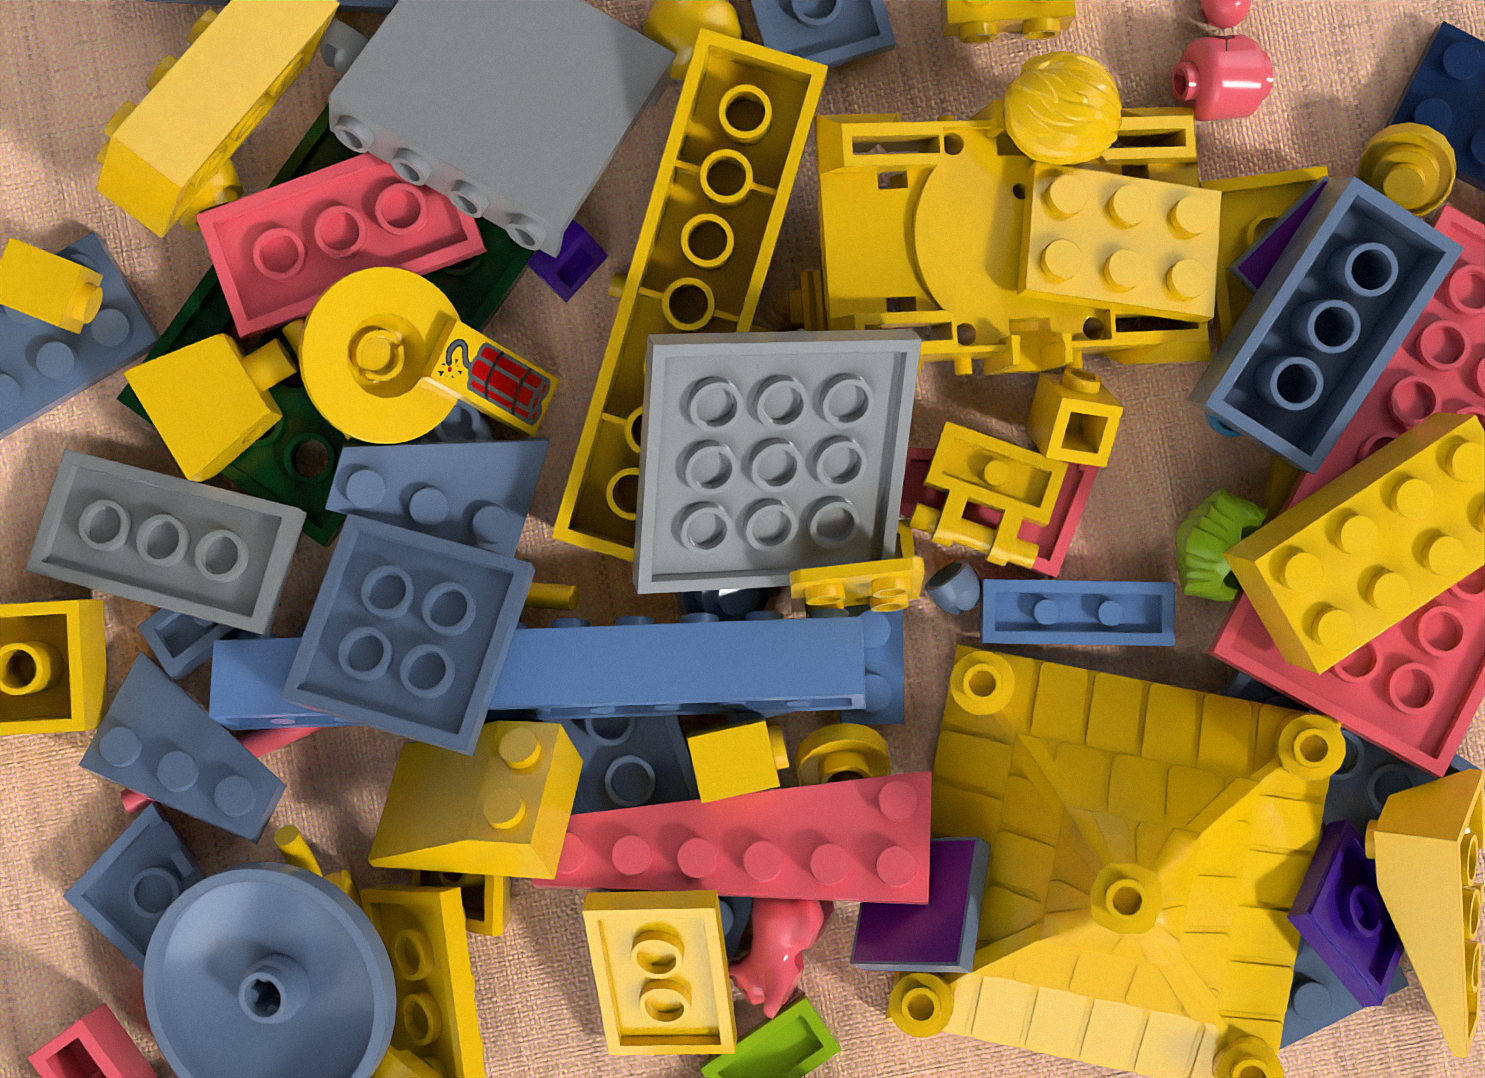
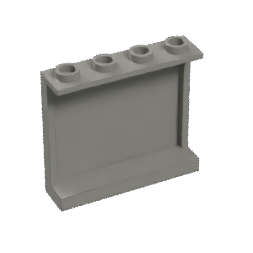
(500, 104)

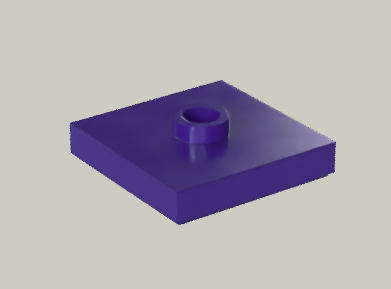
(1346, 916)

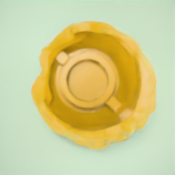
(1062, 108)

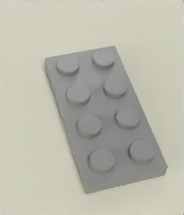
(166, 542)

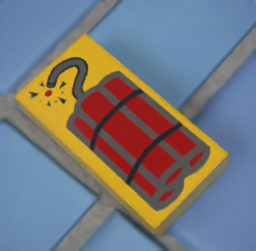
(490, 378)

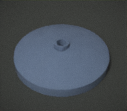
(268, 979)

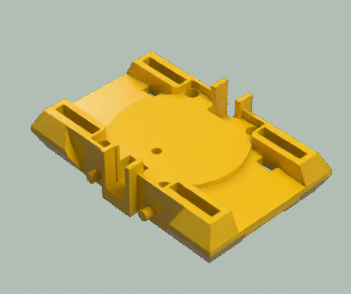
(955, 235)

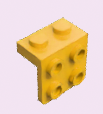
(880, 583)

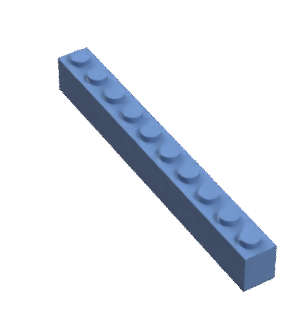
(602, 670)

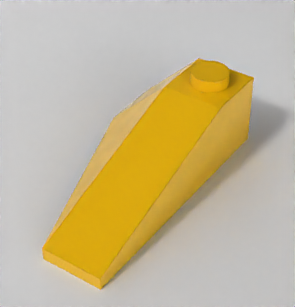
(1426, 877)

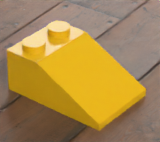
(483, 811)

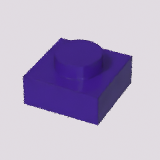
(572, 266)

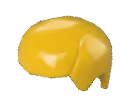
(678, 22)

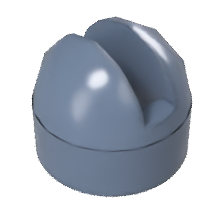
(955, 587)

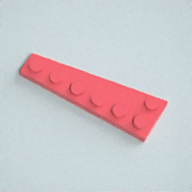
(787, 843)

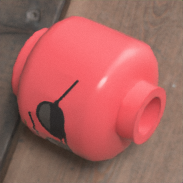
(1222, 77)

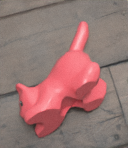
(775, 959)

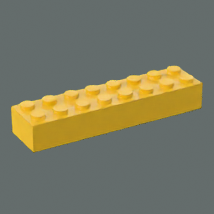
(696, 257)

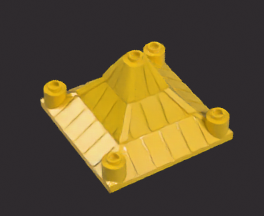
(1128, 869)

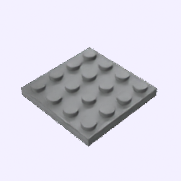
(770, 454)

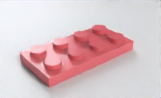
(304, 234)

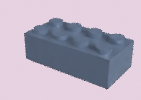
(1325, 323)

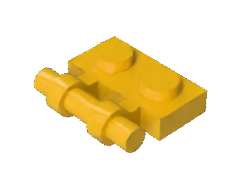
(994, 476)

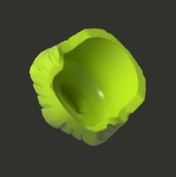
(1205, 535)

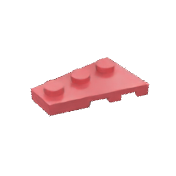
(1052, 539)

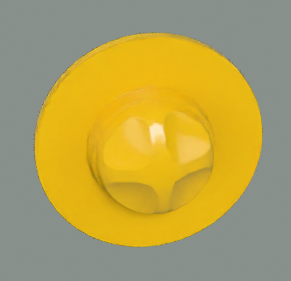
(368, 352)

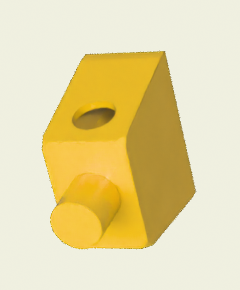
(211, 399)

